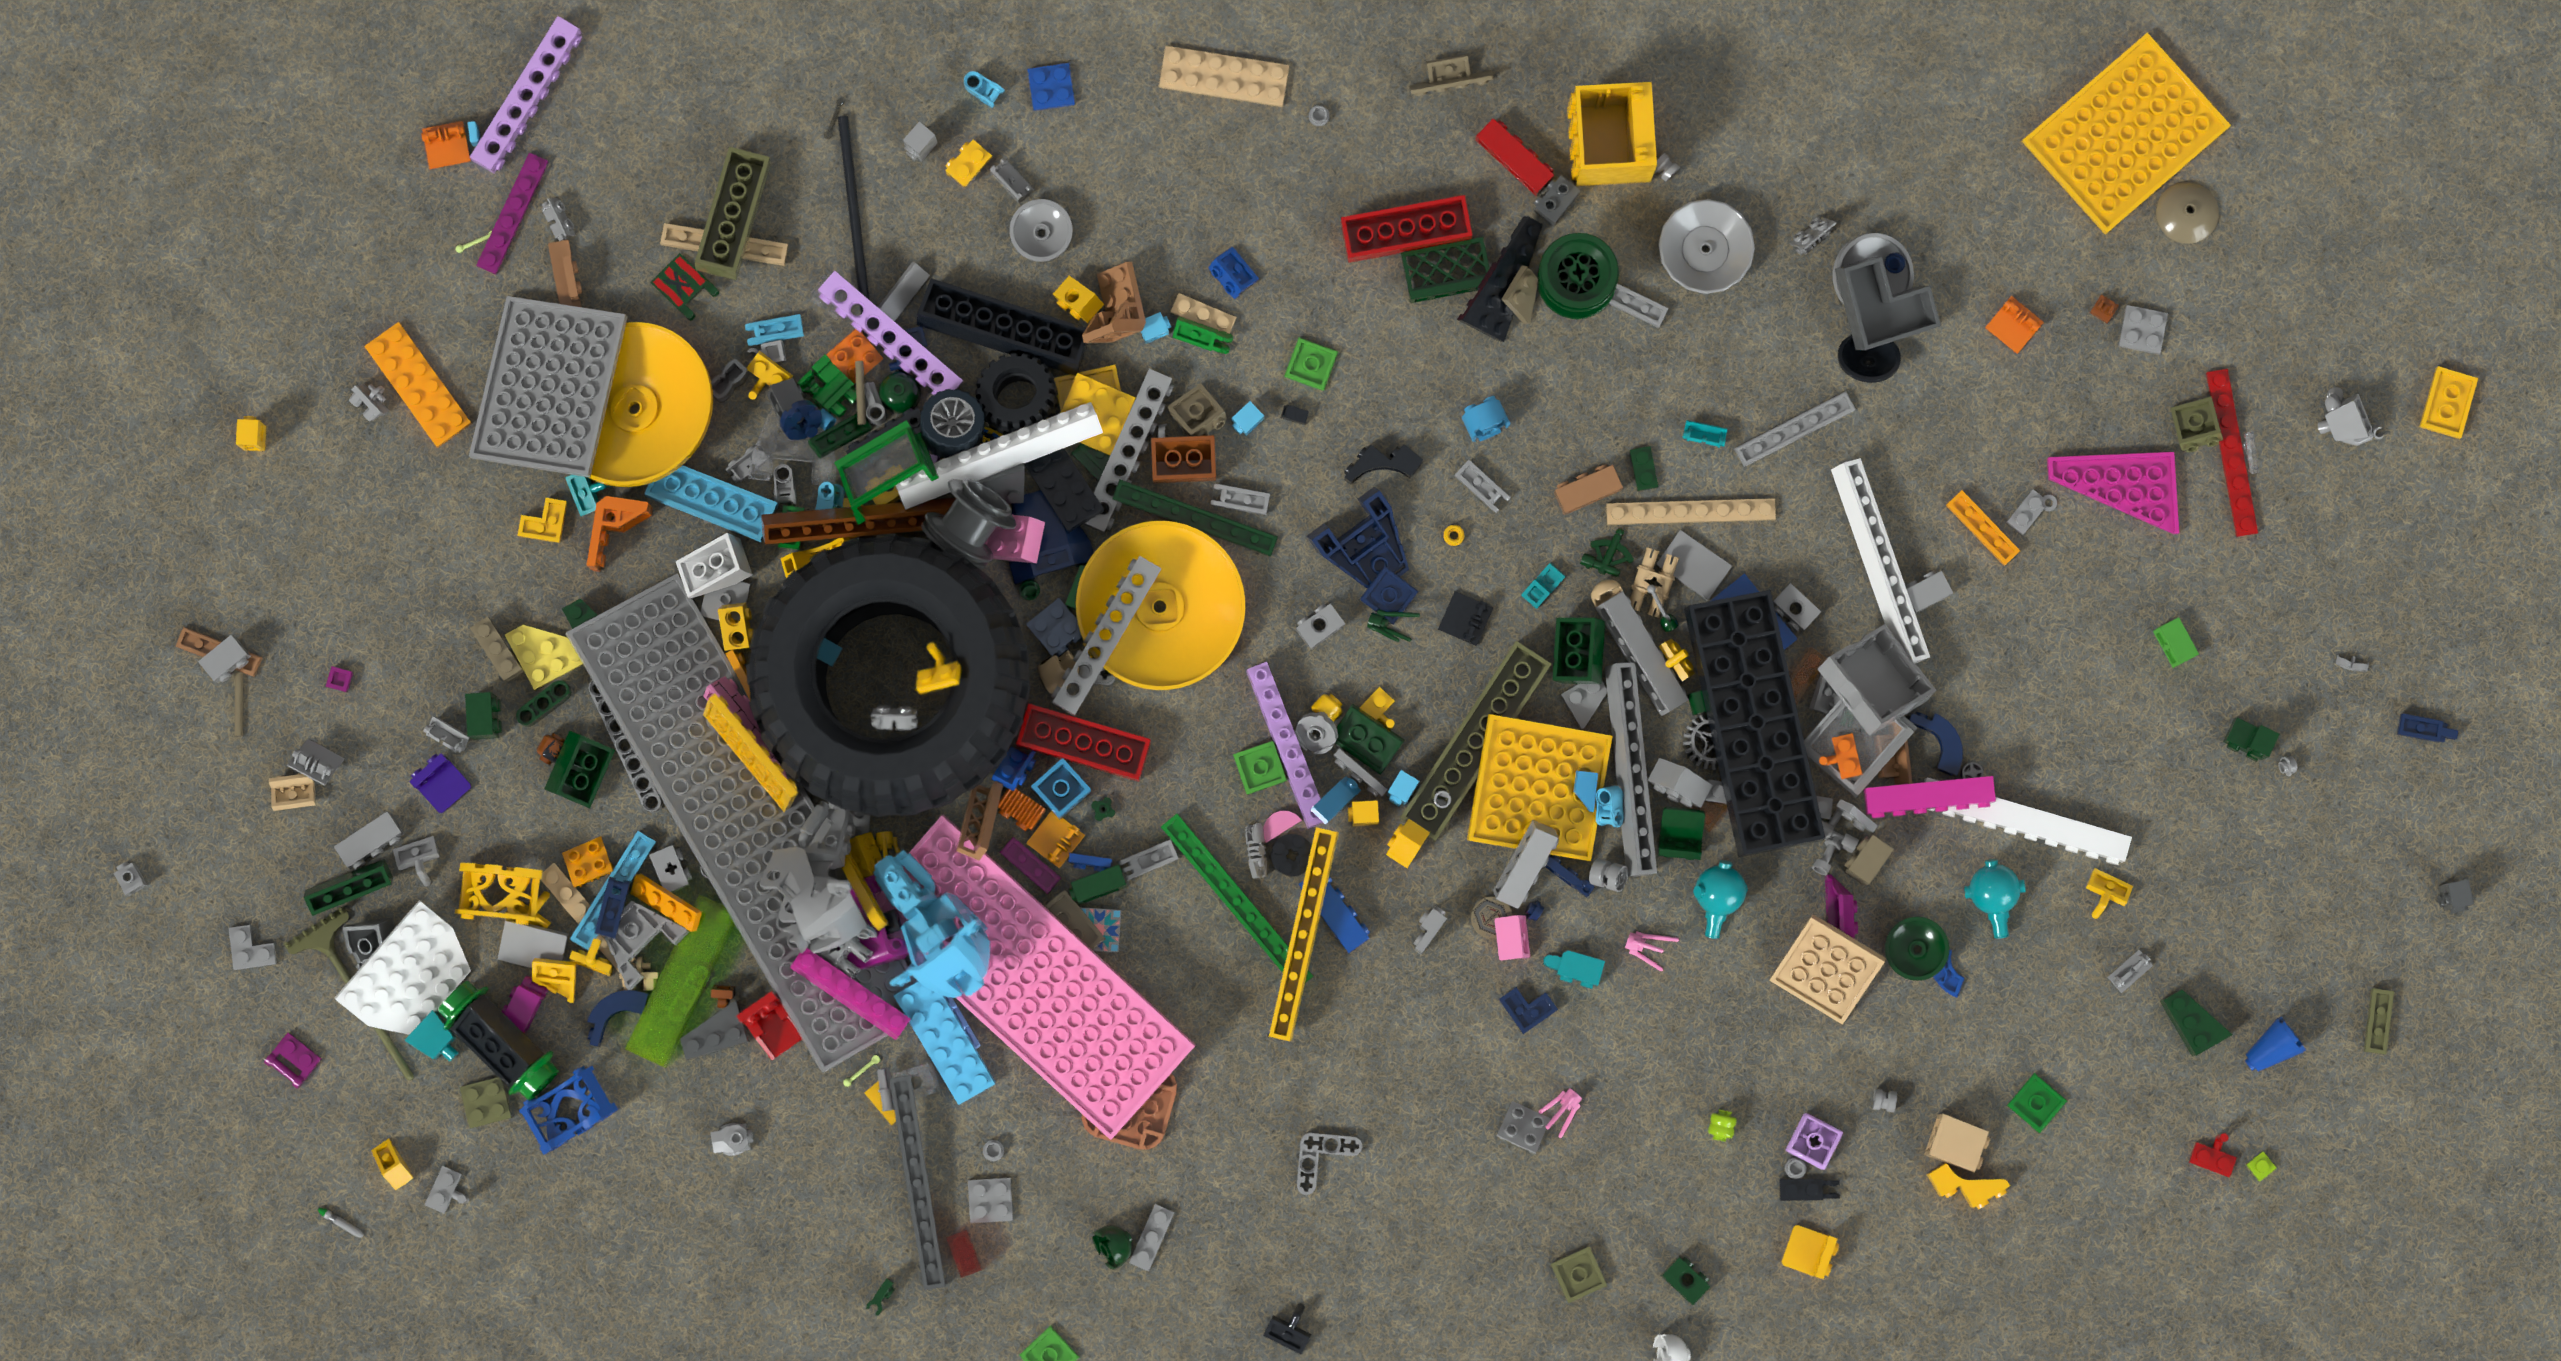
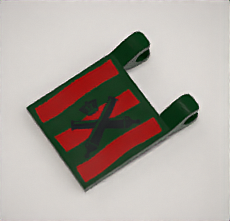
(681, 283)

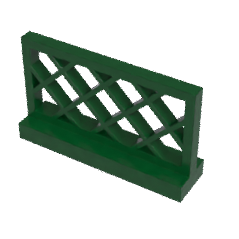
(1448, 288)

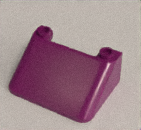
(883, 949)

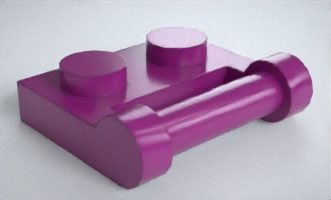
(298, 1055)

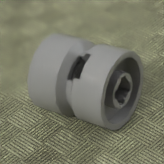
(1606, 874)

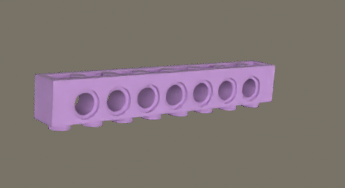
(559, 30)
(837, 283)
(1285, 741)

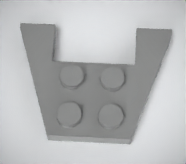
(635, 931)

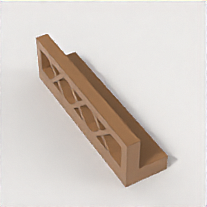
(986, 823)

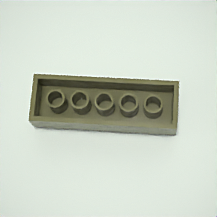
(732, 213)

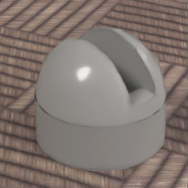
(1442, 803)

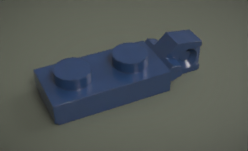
(2425, 728)
(1569, 876)

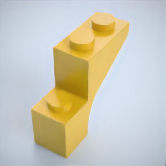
(1975, 1191)

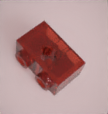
(964, 1253)

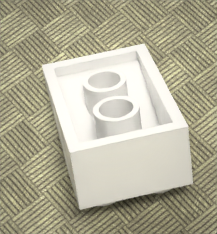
(714, 566)

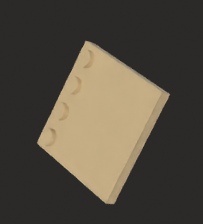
(1827, 969)

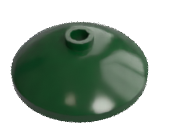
(1901, 944)

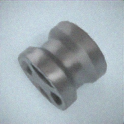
(1974, 769)

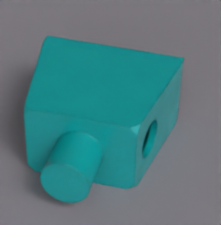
(432, 1038)

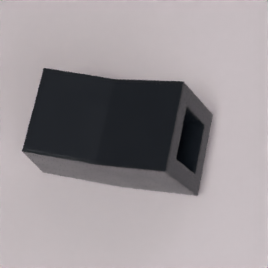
(1294, 414)

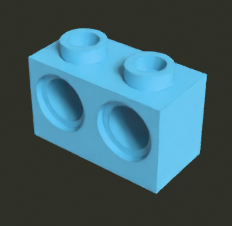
(1402, 789)

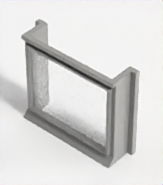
(1872, 750)

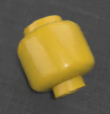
(1328, 705)

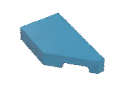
(1585, 788)

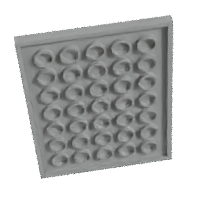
(548, 386)

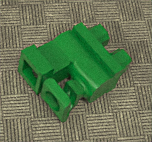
(836, 387)

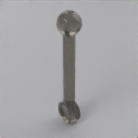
(828, 135)

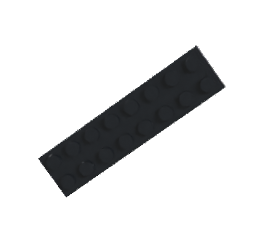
(1002, 326)

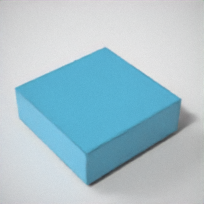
(474, 133)
(828, 652)

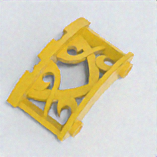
(521, 878)

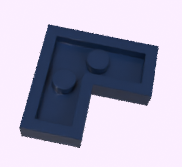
(1525, 1014)

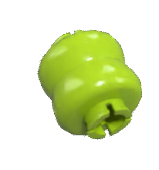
(1722, 1125)

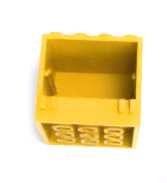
(1612, 134)

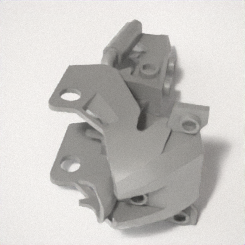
(819, 902)

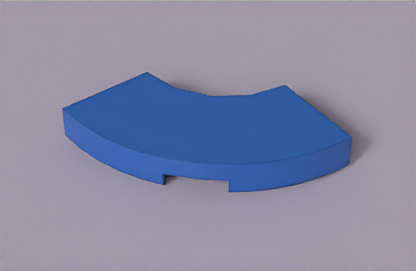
(1949, 979)

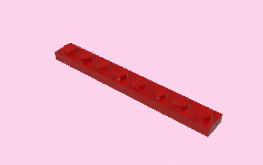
(2232, 454)

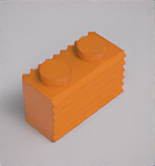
(1021, 808)

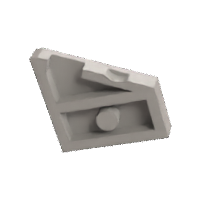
(1584, 701)

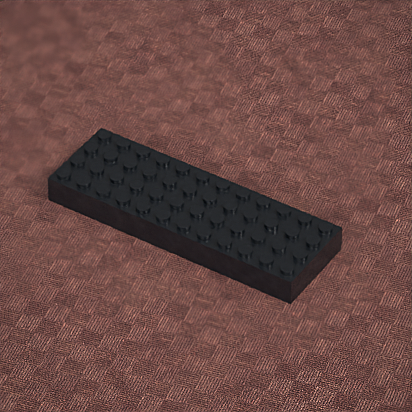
(1754, 723)

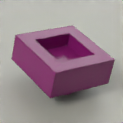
(339, 679)

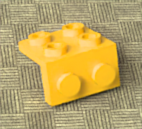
(1810, 1252)

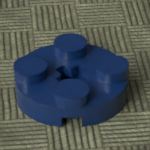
(807, 427)

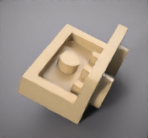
(292, 792)

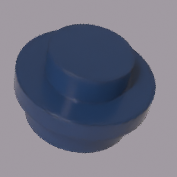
(1895, 262)
(1534, 910)

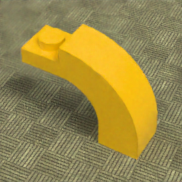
(798, 559)

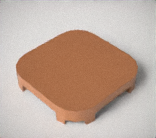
(1148, 1124)

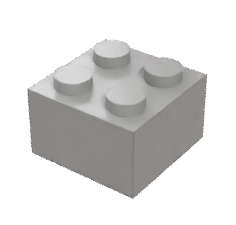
(1679, 783)

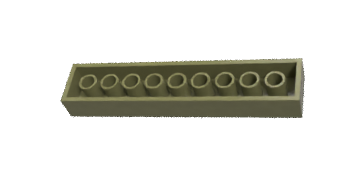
(1460, 761)

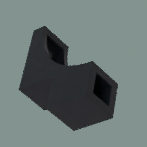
(1370, 459)

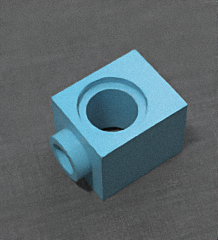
(1155, 327)
(1247, 419)

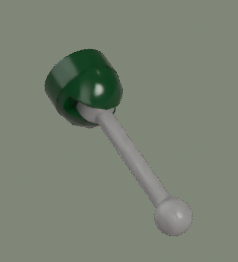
(1668, 621)

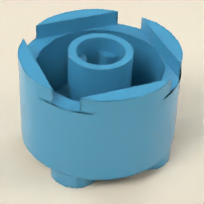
(1485, 419)

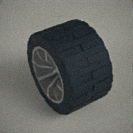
(952, 423)

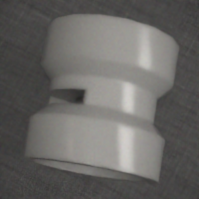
(1666, 167)
(1884, 1100)

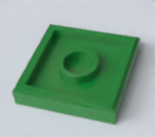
(2036, 1103)

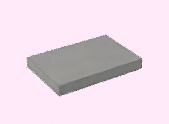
(1697, 565)
(525, 942)

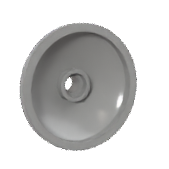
(1037, 216)

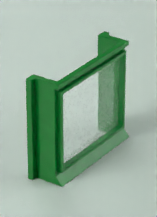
(883, 465)

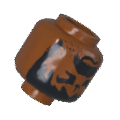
(550, 748)

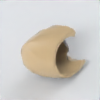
(1054, 668)

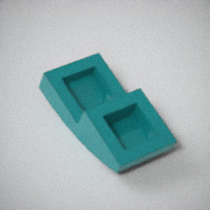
(1543, 585)

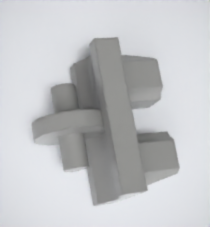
(372, 398)

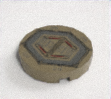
(1484, 916)

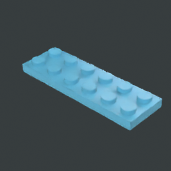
(713, 501)
(945, 1041)

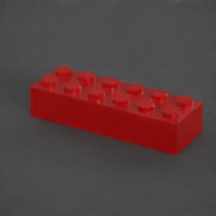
(1406, 228)
(1083, 742)

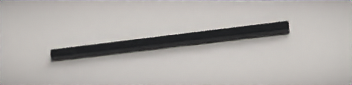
(853, 207)

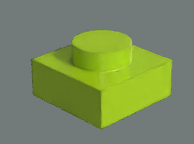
(2261, 1166)

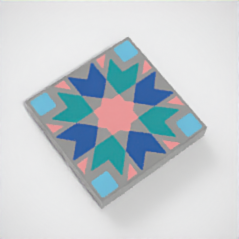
(1108, 923)

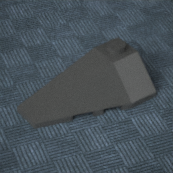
(366, 936)

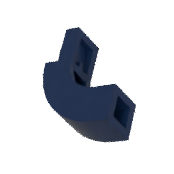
(1948, 738)
(609, 1006)

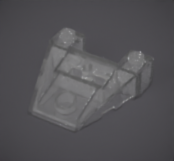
(775, 445)

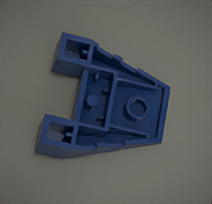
(1367, 545)

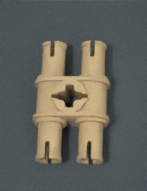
(1646, 571)

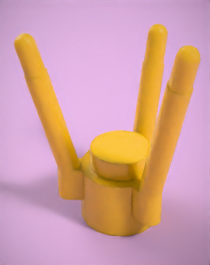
(884, 842)

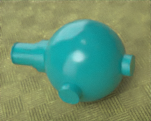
(1995, 891)
(1720, 893)

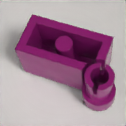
(524, 1003)

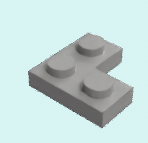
(245, 954)

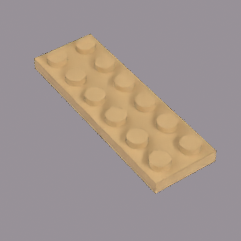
(1224, 76)

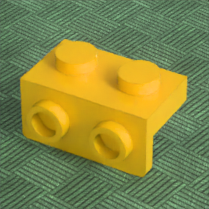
(968, 163)

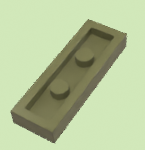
(2378, 1021)

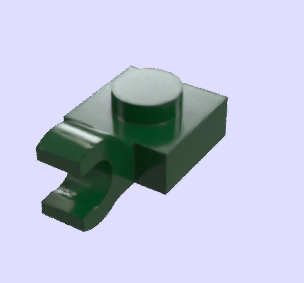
(884, 1291)

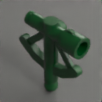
(1604, 564)

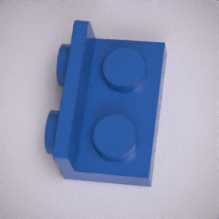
(1232, 272)
(1013, 768)

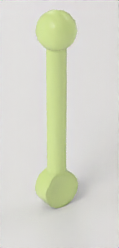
(460, 248)
(848, 1081)

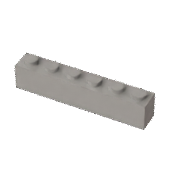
(1639, 647)

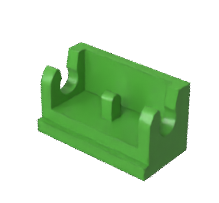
(2175, 642)

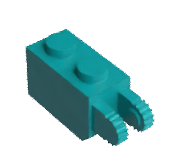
(1576, 967)

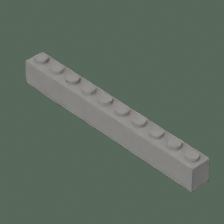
(1631, 768)

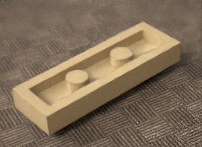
(1202, 313)

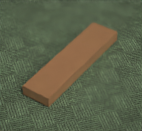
(202, 645)

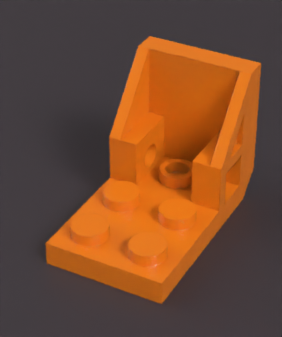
(627, 515)

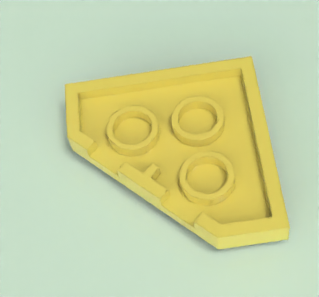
(542, 654)

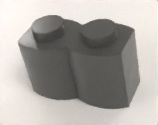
(732, 376)

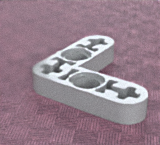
(1314, 1154)

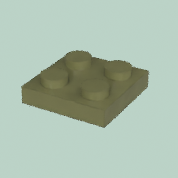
(485, 1102)
(1578, 1274)

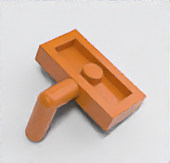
(1845, 756)

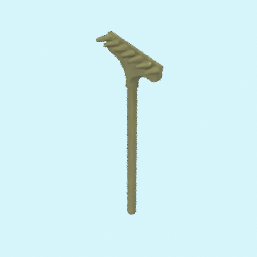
(321, 938)

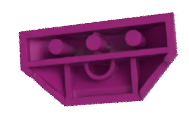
(1840, 907)

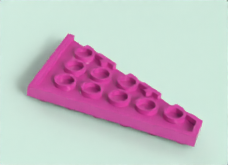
(2131, 483)

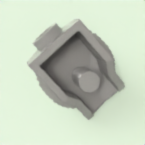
(732, 1139)

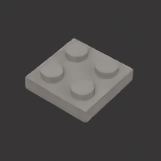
(2143, 329)
(990, 1200)

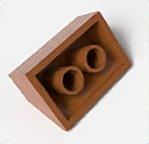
(1183, 459)

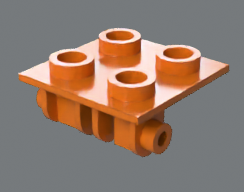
(446, 145)
(2014, 324)
(851, 349)

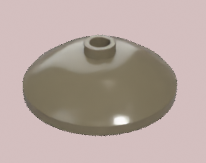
(2180, 224)

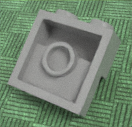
(1431, 924)

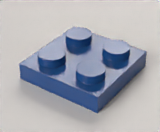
(1051, 86)

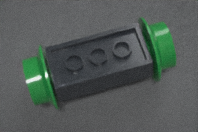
(497, 1041)

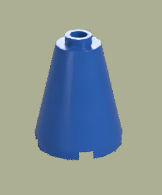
(2274, 1046)

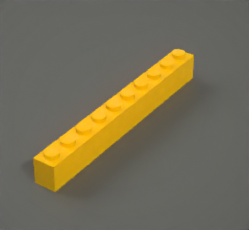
(1303, 934)

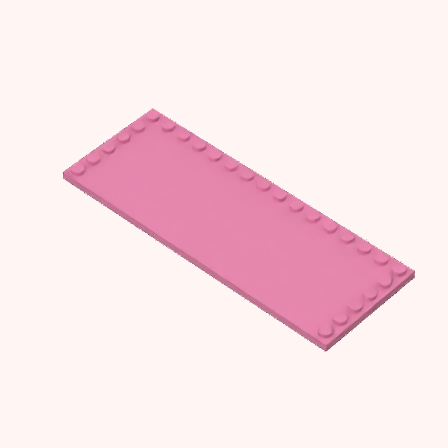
(1052, 992)

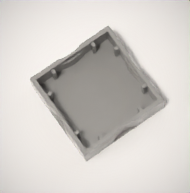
(1876, 680)

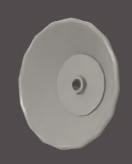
(1709, 225)

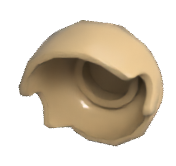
(1609, 587)

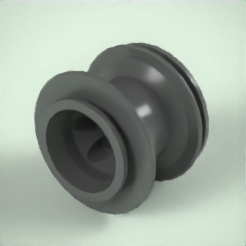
(969, 521)

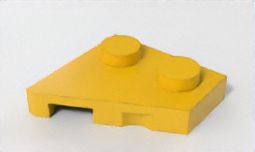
(555, 976)

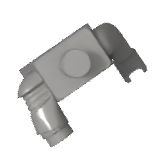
(2347, 419)

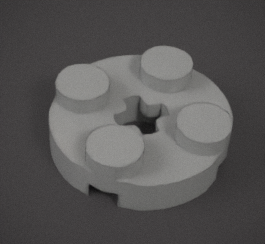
(1321, 723)

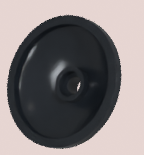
(1882, 361)

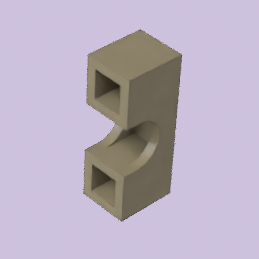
(497, 650)

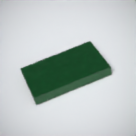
(1367, 739)

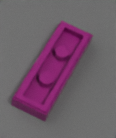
(1030, 865)

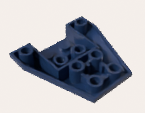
(1057, 546)

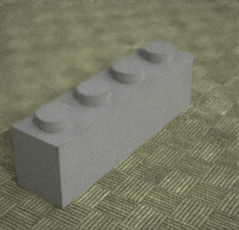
(1525, 864)

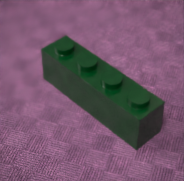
(348, 887)

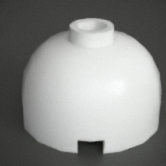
(1671, 1348)

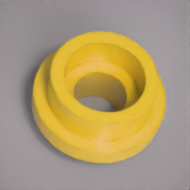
(1453, 528)

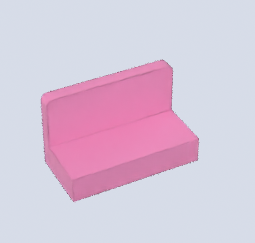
(1512, 937)

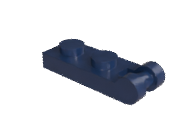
(612, 908)

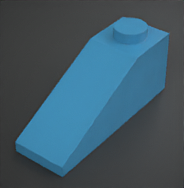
(1336, 799)

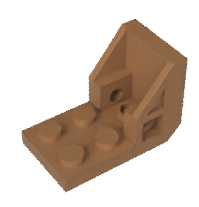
(1122, 307)

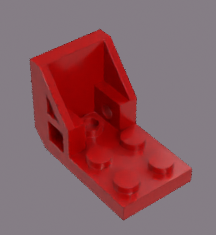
(770, 1025)

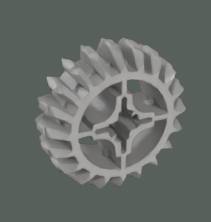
(1702, 736)

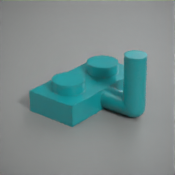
(584, 493)

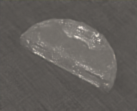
(2250, 452)

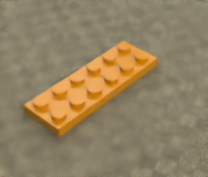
(418, 384)

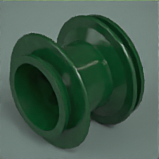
(1583, 302)

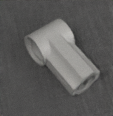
(873, 403)

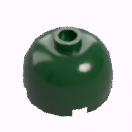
(899, 392)
(1114, 1245)

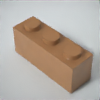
(1588, 489)

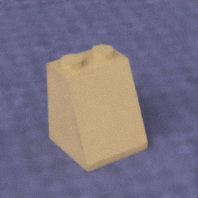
(1957, 1143)

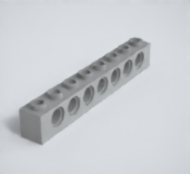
(1152, 381)
(1140, 567)

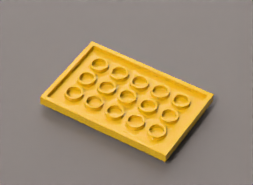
(749, 752)

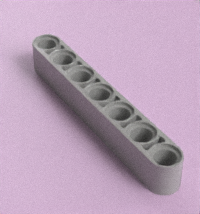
(627, 756)

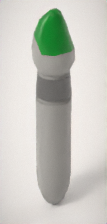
(327, 1214)

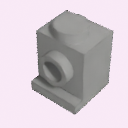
(135, 883)

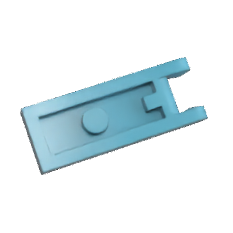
(775, 329)

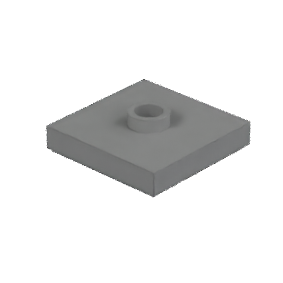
(730, 595)

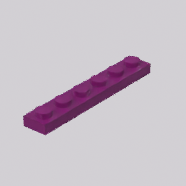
(512, 213)

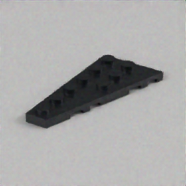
(1487, 310)

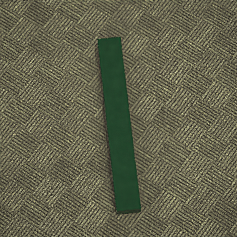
(1195, 517)

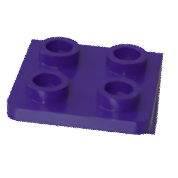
(440, 782)

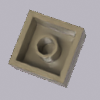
(1868, 860)

